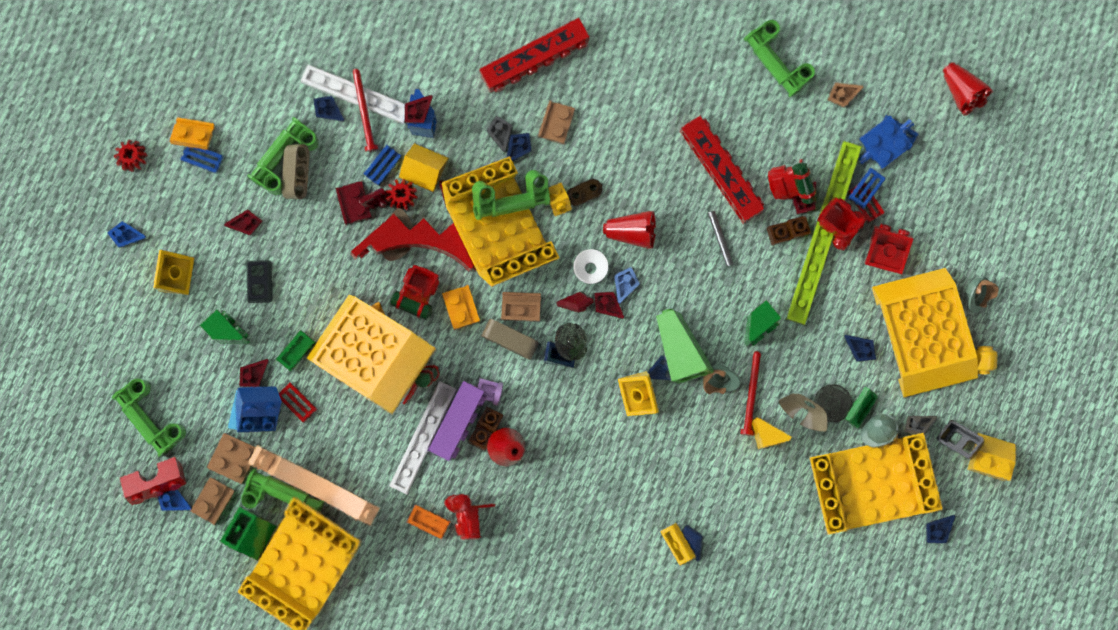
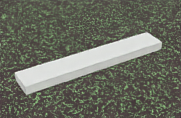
(347, 91)
(423, 437)

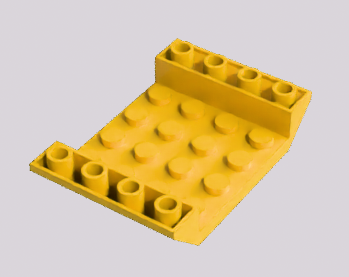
(500, 244)
(927, 331)
(371, 353)
(875, 484)
(300, 566)

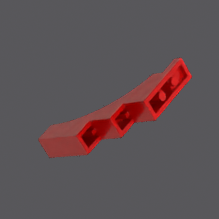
(395, 235)

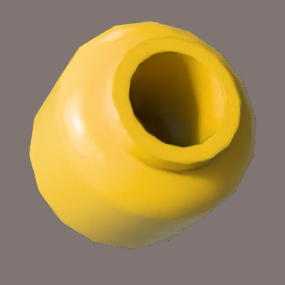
(986, 359)

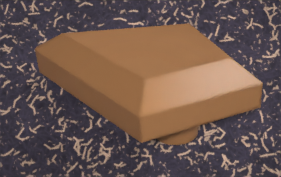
(843, 93)

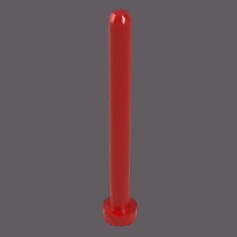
(364, 112)
(751, 395)

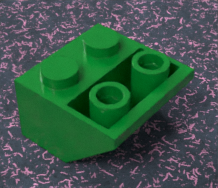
(760, 320)
(222, 329)
(248, 533)

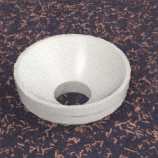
(590, 256)

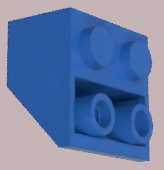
(427, 128)
(257, 409)

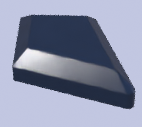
(327, 109)
(519, 146)
(861, 348)
(660, 370)
(939, 530)
(694, 540)

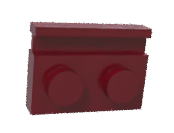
(350, 207)

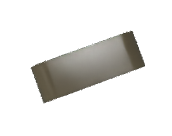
(295, 171)
(510, 339)

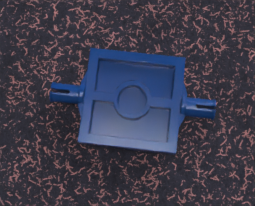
(885, 142)

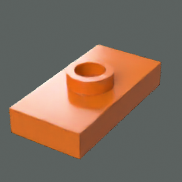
(428, 521)

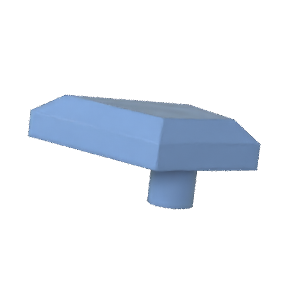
(625, 283)

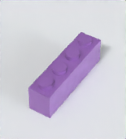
(457, 420)

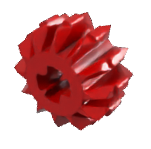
(137, 153)
(400, 201)

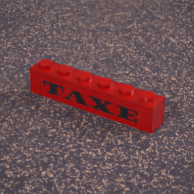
(534, 55)
(721, 169)

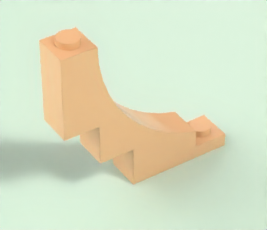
(314, 485)

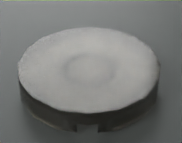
(571, 341)
(835, 402)

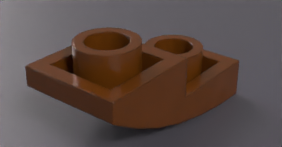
(788, 230)
(485, 427)

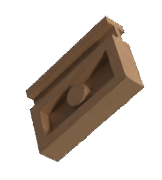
(556, 122)
(521, 306)
(212, 501)

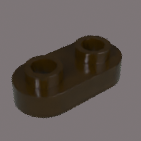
(584, 192)

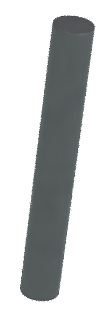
(720, 238)

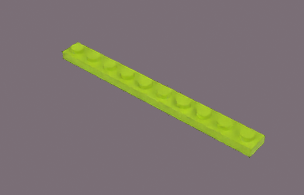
(821, 239)

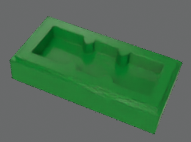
(295, 350)
(861, 407)

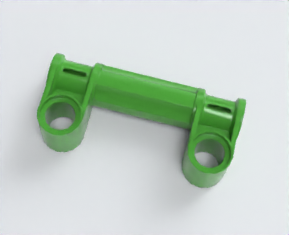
(759, 41)
(263, 173)
(487, 205)
(128, 400)
(259, 485)

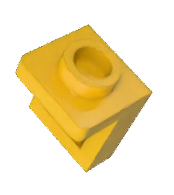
(559, 199)

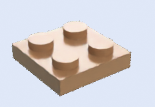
(232, 458)

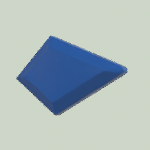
(124, 235)
(172, 501)

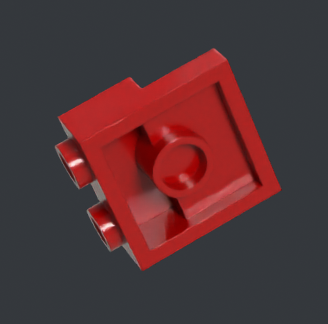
(889, 249)

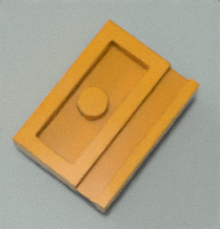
(192, 133)
(461, 307)

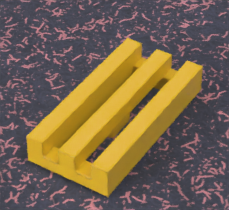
(678, 544)

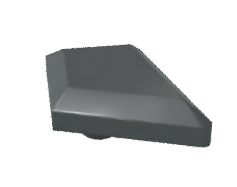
(500, 132)
(919, 424)

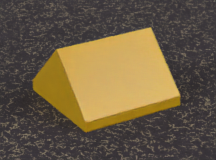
(423, 167)
(173, 273)
(638, 394)
(767, 435)

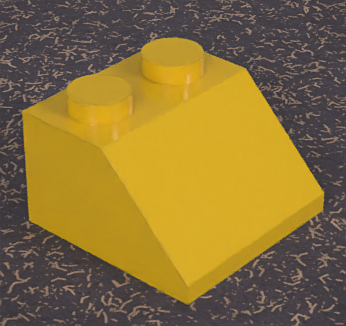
(994, 459)

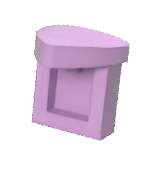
(493, 390)

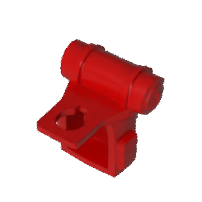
(841, 222)
(466, 514)

